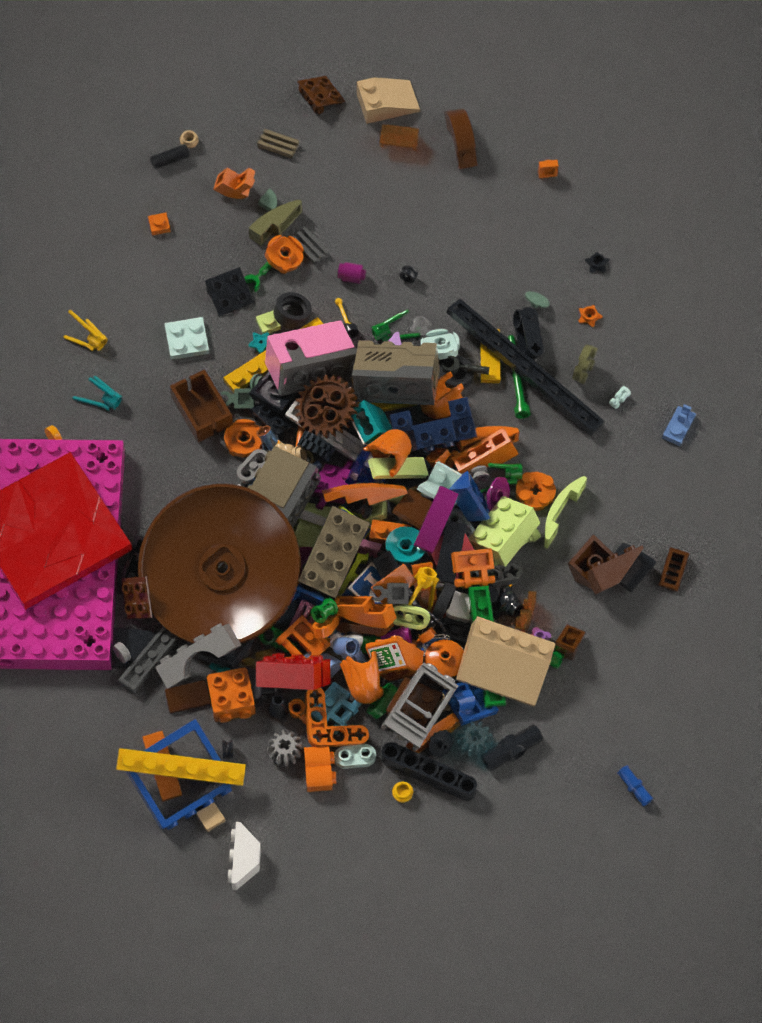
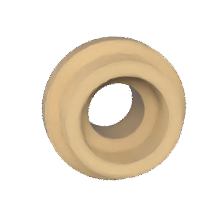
(189, 135)

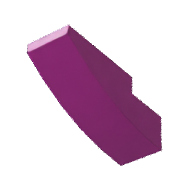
(436, 519)

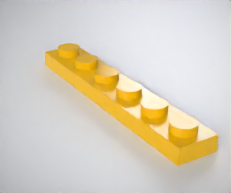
(241, 376)
(180, 767)

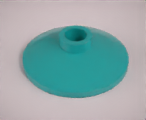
(401, 538)

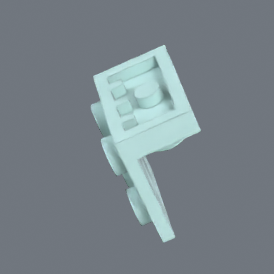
(440, 476)

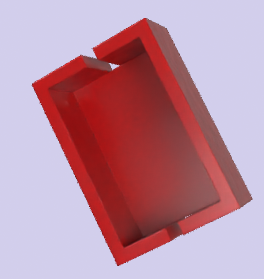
(293, 672)

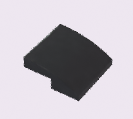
(638, 570)

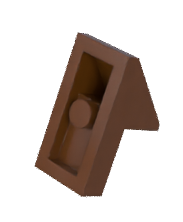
(569, 641)

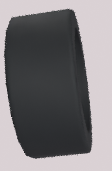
(296, 300)

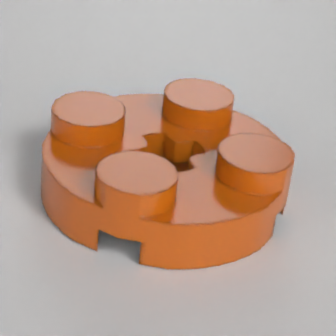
(280, 262)
(234, 432)
(536, 480)

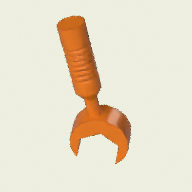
(425, 636)

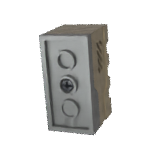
(396, 373)

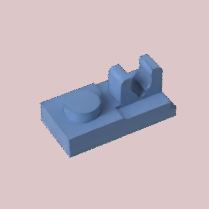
(679, 425)

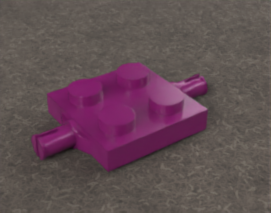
(332, 477)

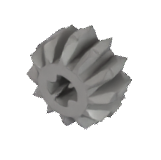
(287, 741)

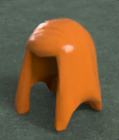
(443, 395)
(390, 443)
(363, 679)

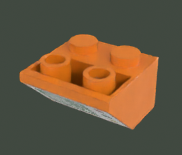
(396, 657)

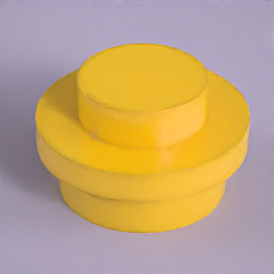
(402, 792)

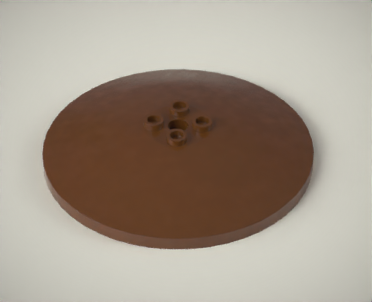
(214, 528)

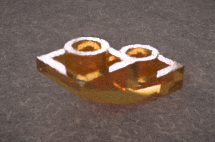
(526, 615)

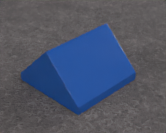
(470, 498)

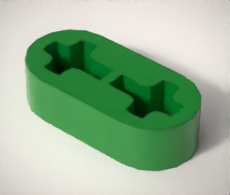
(379, 707)

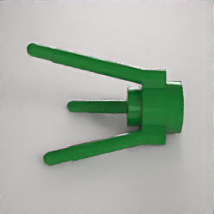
(382, 330)
(511, 471)

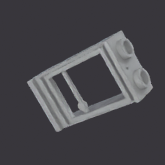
(405, 726)

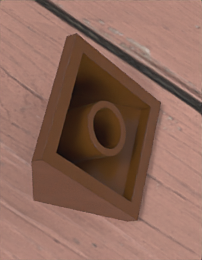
(589, 554)

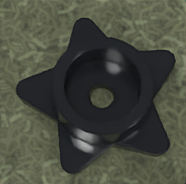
(597, 258)

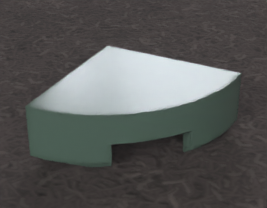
(268, 200)

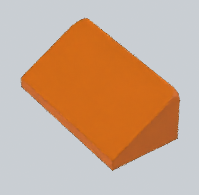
(399, 575)

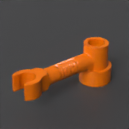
(299, 704)

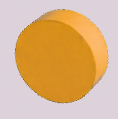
(52, 433)

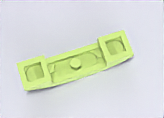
(573, 492)

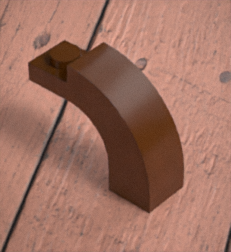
(463, 137)

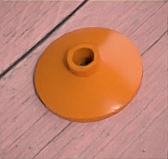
(445, 666)

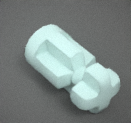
(620, 396)

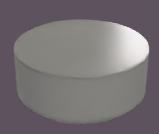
(121, 652)

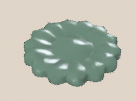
(537, 300)

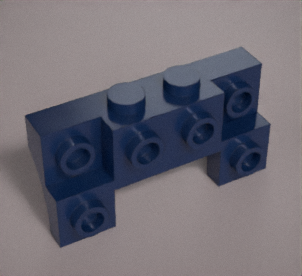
(438, 432)

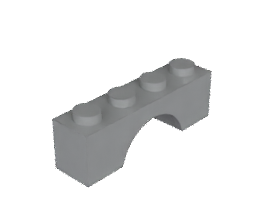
(177, 668)

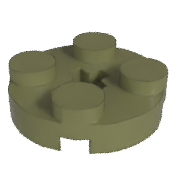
(586, 363)

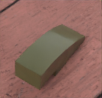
(275, 221)

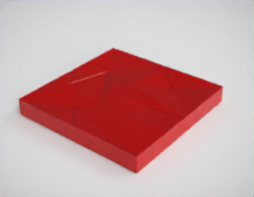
(55, 531)

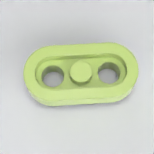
(410, 616)

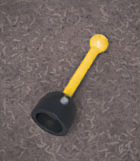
(351, 328)

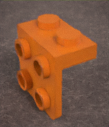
(231, 695)

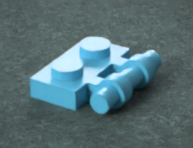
(335, 699)

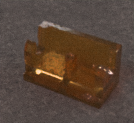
(399, 136)

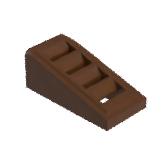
(677, 554)

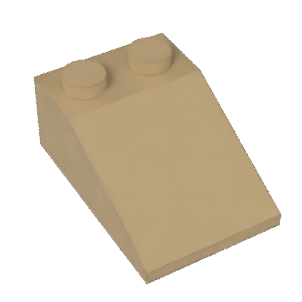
(386, 98)

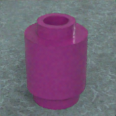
(351, 272)

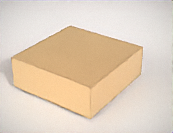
(210, 817)

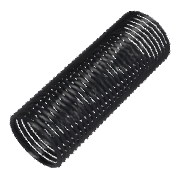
(170, 156)

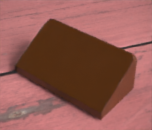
(187, 696)

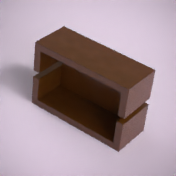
(201, 406)

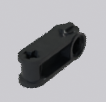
(528, 332)

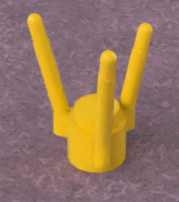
(96, 338)
(425, 578)

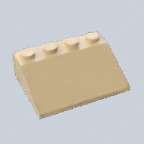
(505, 661)

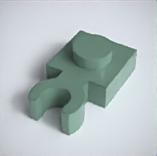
(240, 398)

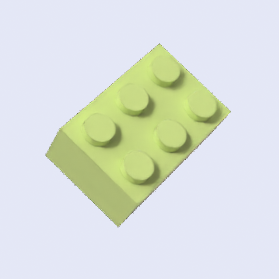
(506, 529)

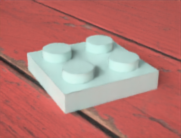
(186, 338)

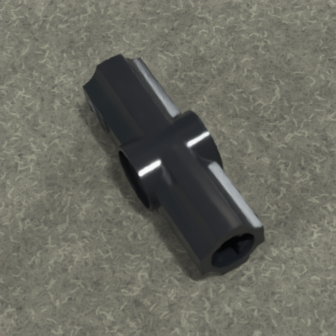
(512, 747)

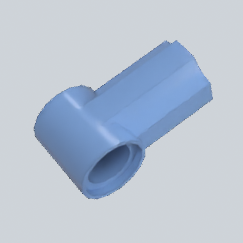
(352, 649)

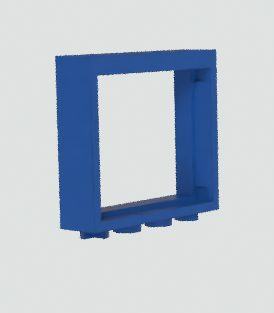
(189, 810)

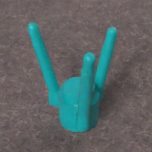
(111, 398)

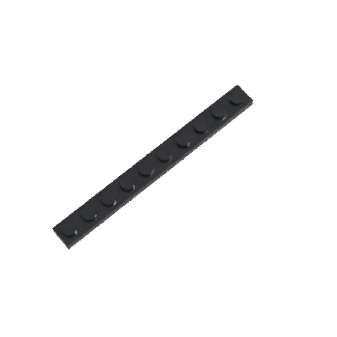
(525, 367)

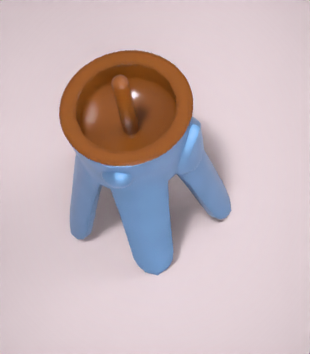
(265, 434)

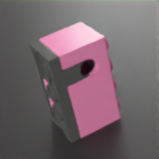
(308, 353)

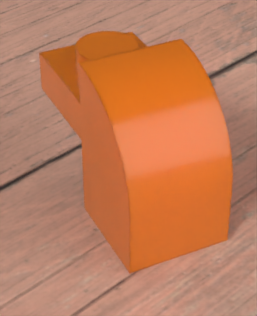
(234, 184)

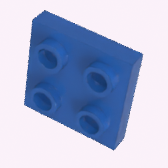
(469, 704)

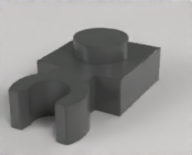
(395, 593)

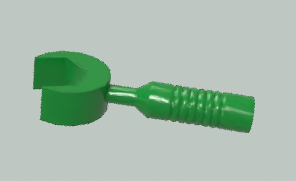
(255, 278)

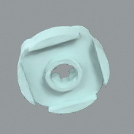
(449, 342)

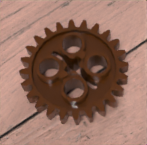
(331, 390)

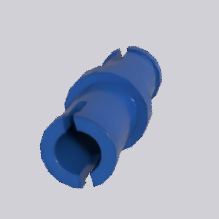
(635, 785)

